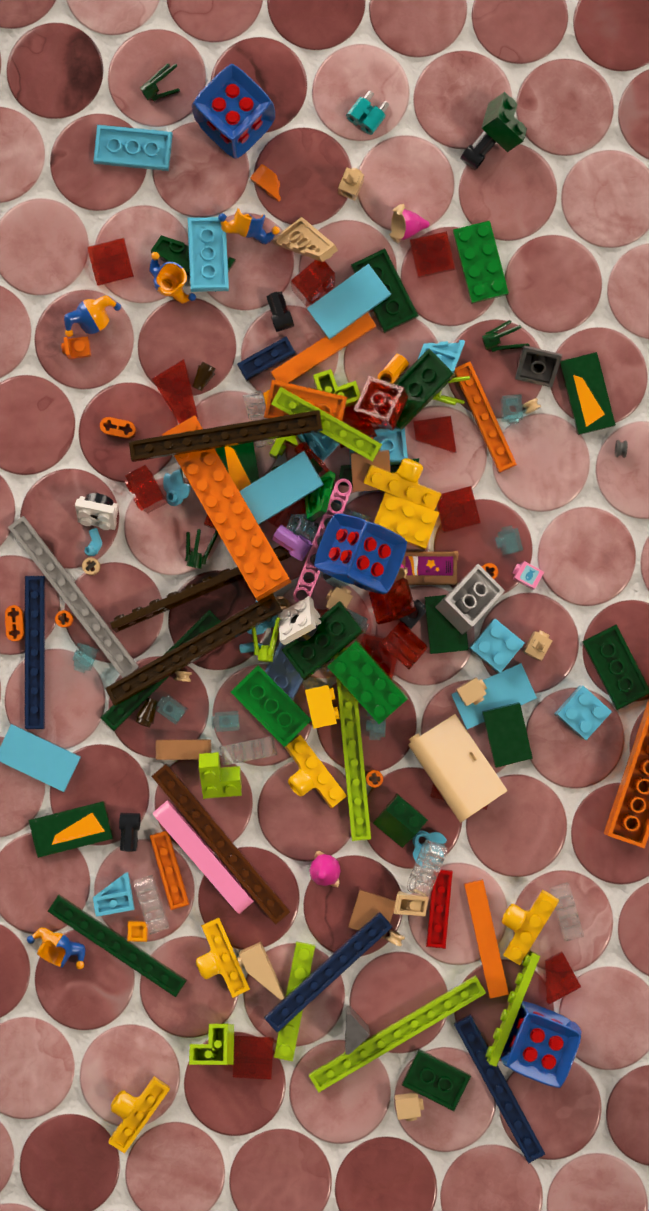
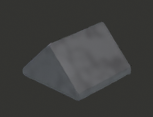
(538, 366)
(356, 1030)

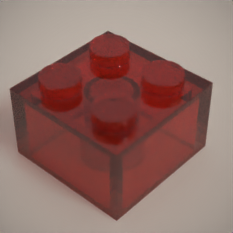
(313, 281)
(381, 403)
(146, 489)
(379, 653)

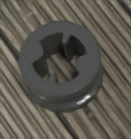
(621, 448)

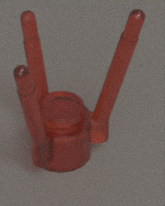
(309, 452)

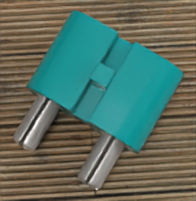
(366, 115)

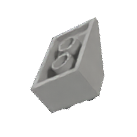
(470, 599)

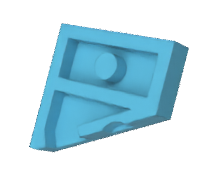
(447, 352)
(319, 443)
(115, 897)

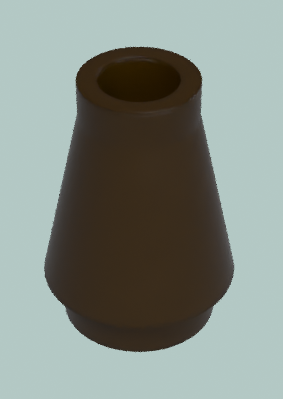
(204, 374)
(147, 713)

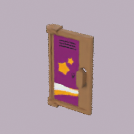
(432, 567)

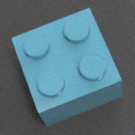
(496, 645)
(583, 712)

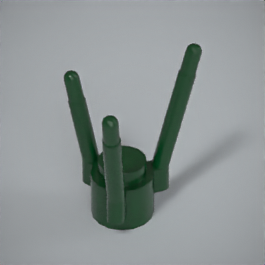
(150, 88)
(492, 338)
(195, 559)

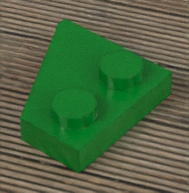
(318, 500)

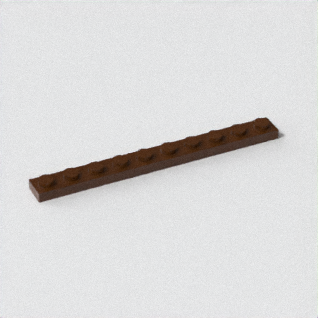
(221, 843)

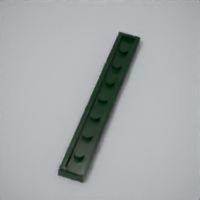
(118, 714)
(117, 945)

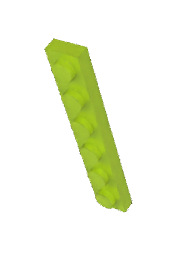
(331, 425)
(299, 972)
(508, 1016)

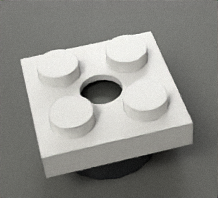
(97, 511)
(298, 621)

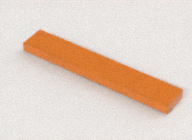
(322, 350)
(485, 418)
(486, 938)

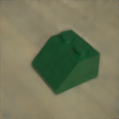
(400, 821)

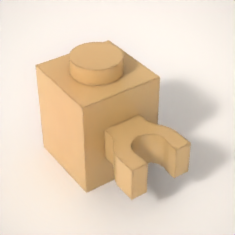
(351, 183)
(538, 645)

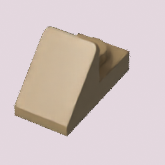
(410, 904)

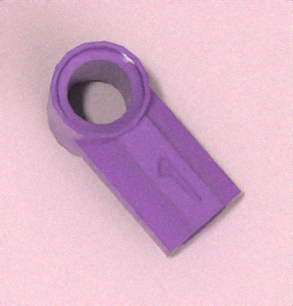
(295, 544)

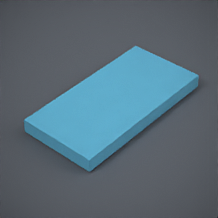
(133, 147)
(207, 255)
(348, 301)
(281, 487)
(502, 689)
(38, 758)

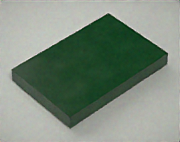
(441, 633)
(507, 734)
(436, 1080)

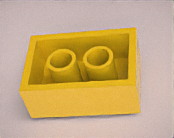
(407, 520)
(321, 706)

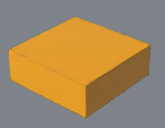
(137, 931)

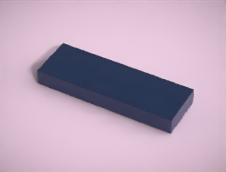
(266, 358)

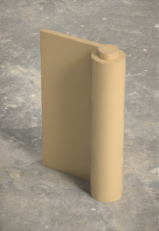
(457, 767)

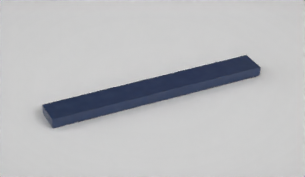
(34, 652)
(328, 972)
(499, 1090)

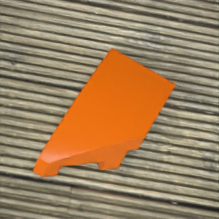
(267, 180)

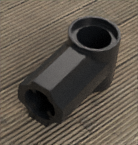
(475, 153)
(280, 315)
(129, 825)

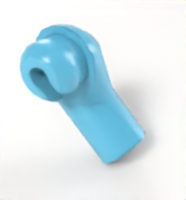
(96, 543)
(248, 647)

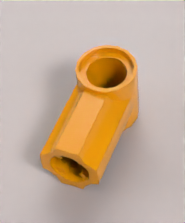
(394, 368)

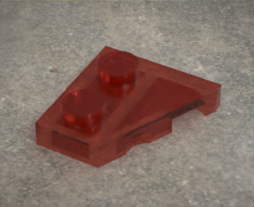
(436, 432)
(559, 978)

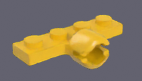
(403, 483)
(312, 774)
(527, 925)
(221, 959)
(135, 1112)

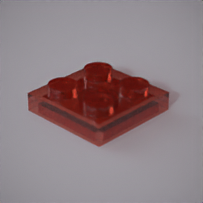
(432, 254)
(457, 509)

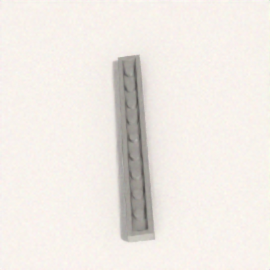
(73, 597)

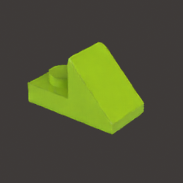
(279, 447)

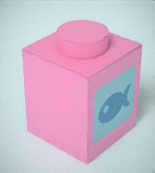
(527, 575)

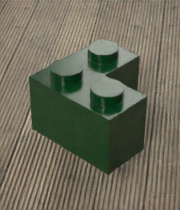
(501, 123)

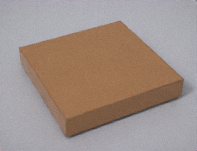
(361, 465)
(367, 906)

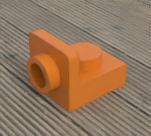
(76, 347)

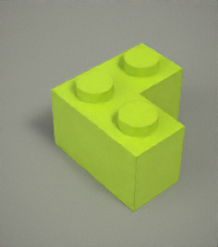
(326, 382)
(218, 781)
(219, 1047)

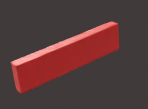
(439, 910)

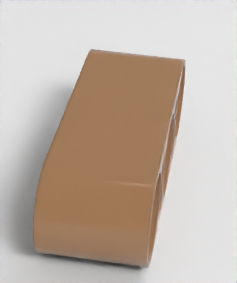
(182, 749)

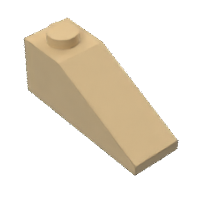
(259, 967)

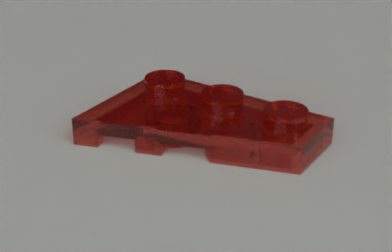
(177, 391)

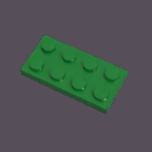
(480, 262)
(367, 682)
(271, 705)

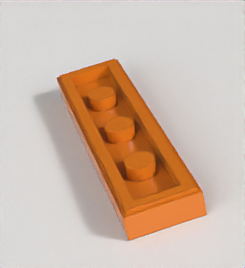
(169, 870)

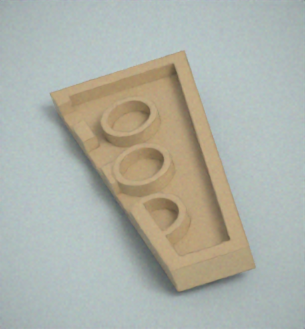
(305, 240)

